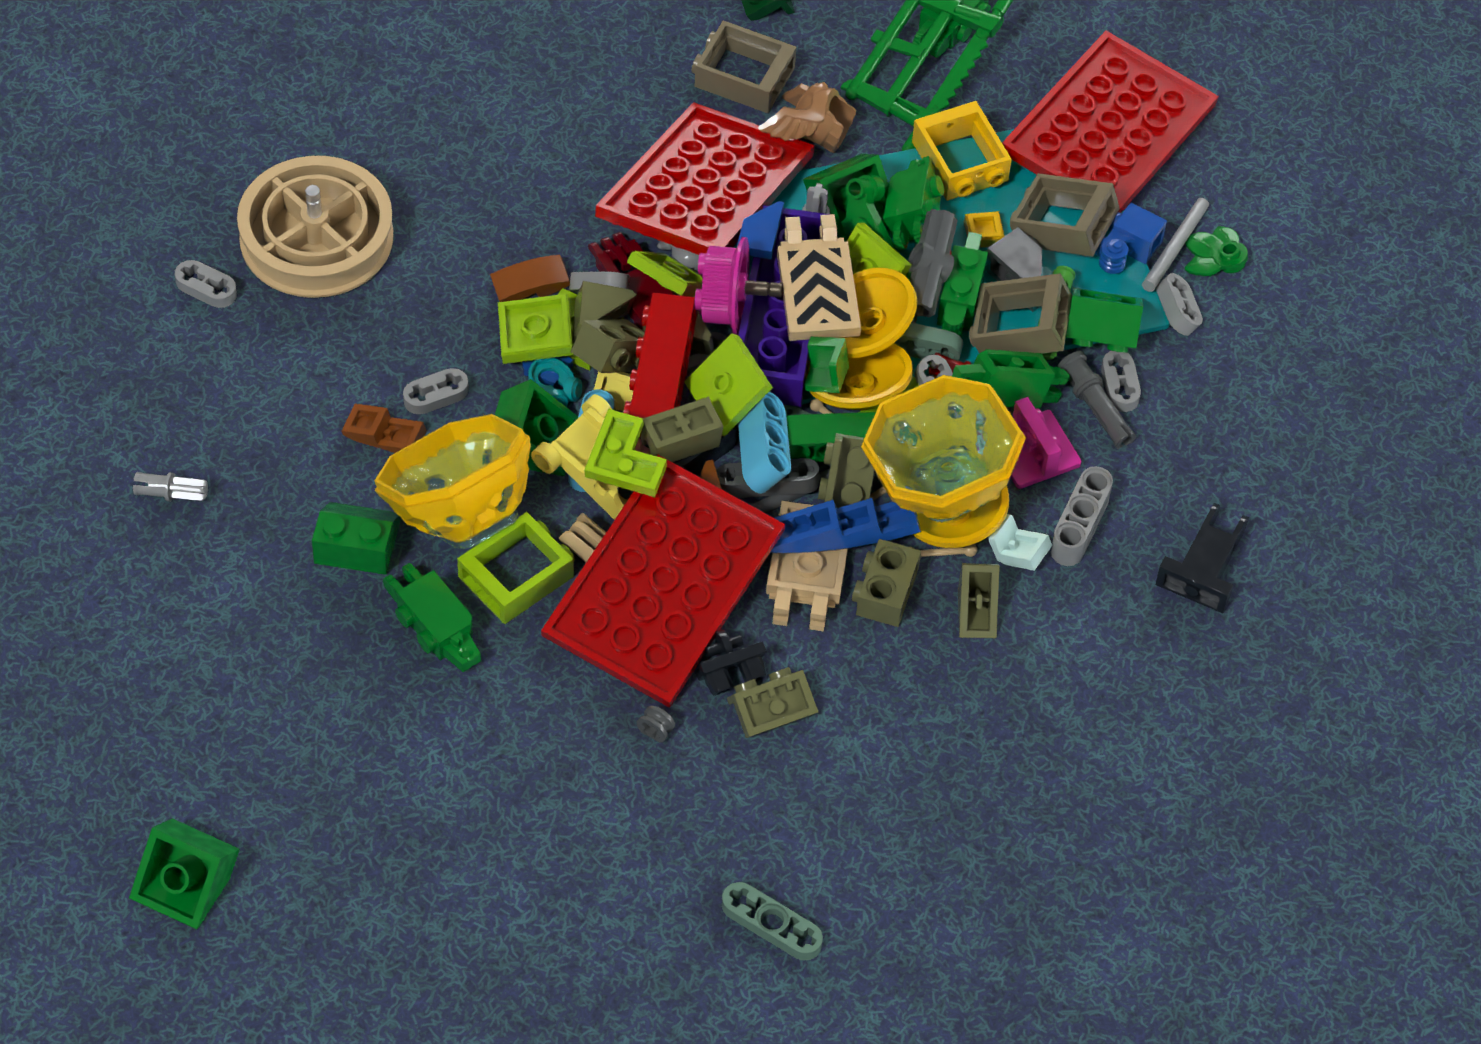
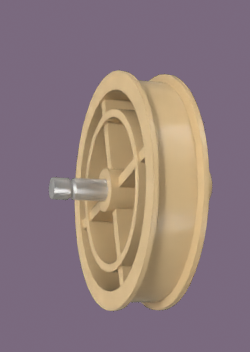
(315, 226)

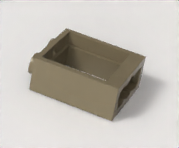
(752, 45)
(1084, 238)
(1044, 291)

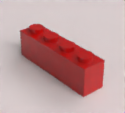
(662, 355)

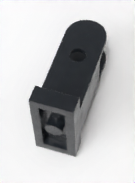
(1204, 564)

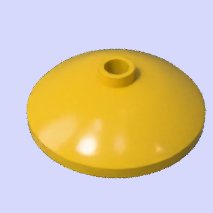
(885, 310)
(871, 380)
(967, 528)

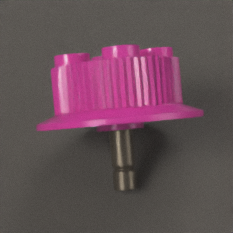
(727, 285)

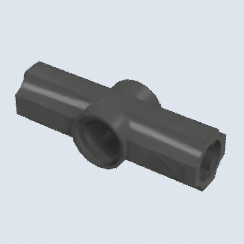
(932, 260)

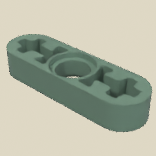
(801, 927)

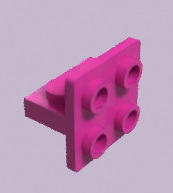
(1045, 449)

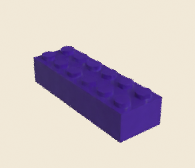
(765, 325)

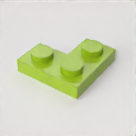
(618, 463)

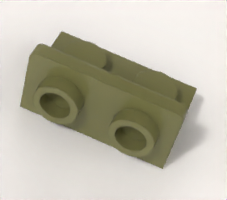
(849, 472)
(774, 702)

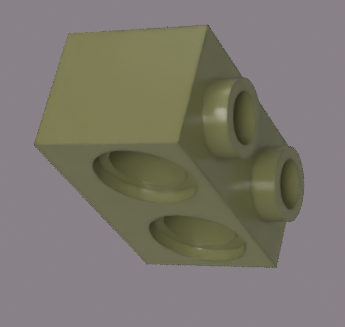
(608, 345)
(891, 584)

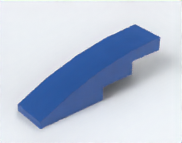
(834, 528)

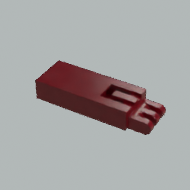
(639, 282)

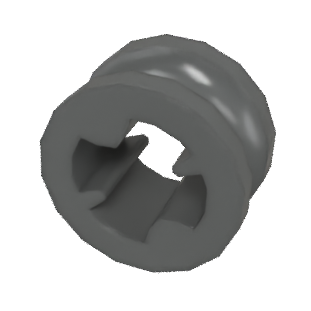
(656, 723)

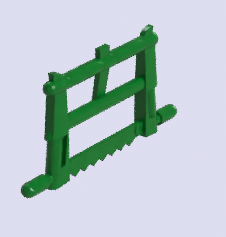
(890, 102)

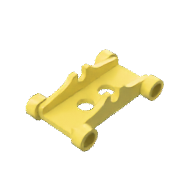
(573, 450)

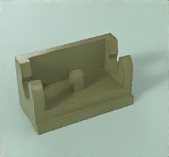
(683, 430)

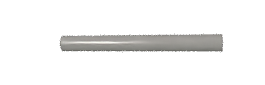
(1175, 244)

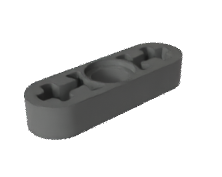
(787, 486)

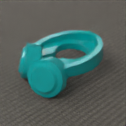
(571, 386)

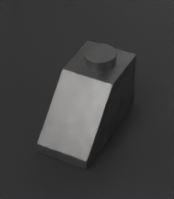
(1015, 257)

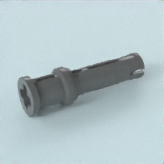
(1089, 388)

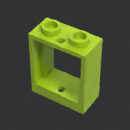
(491, 592)

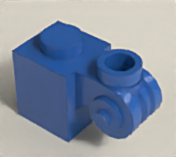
(1132, 234)

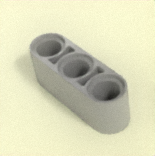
(1083, 503)

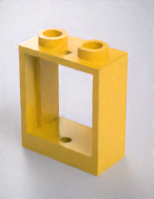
(963, 121)

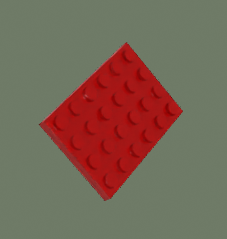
(1111, 119)
(703, 180)
(663, 583)

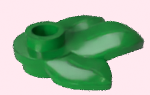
(1216, 252)

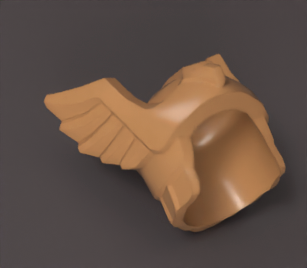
(818, 116)

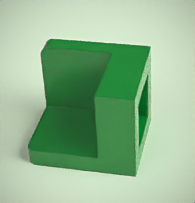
(827, 364)

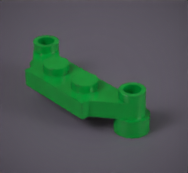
(860, 208)

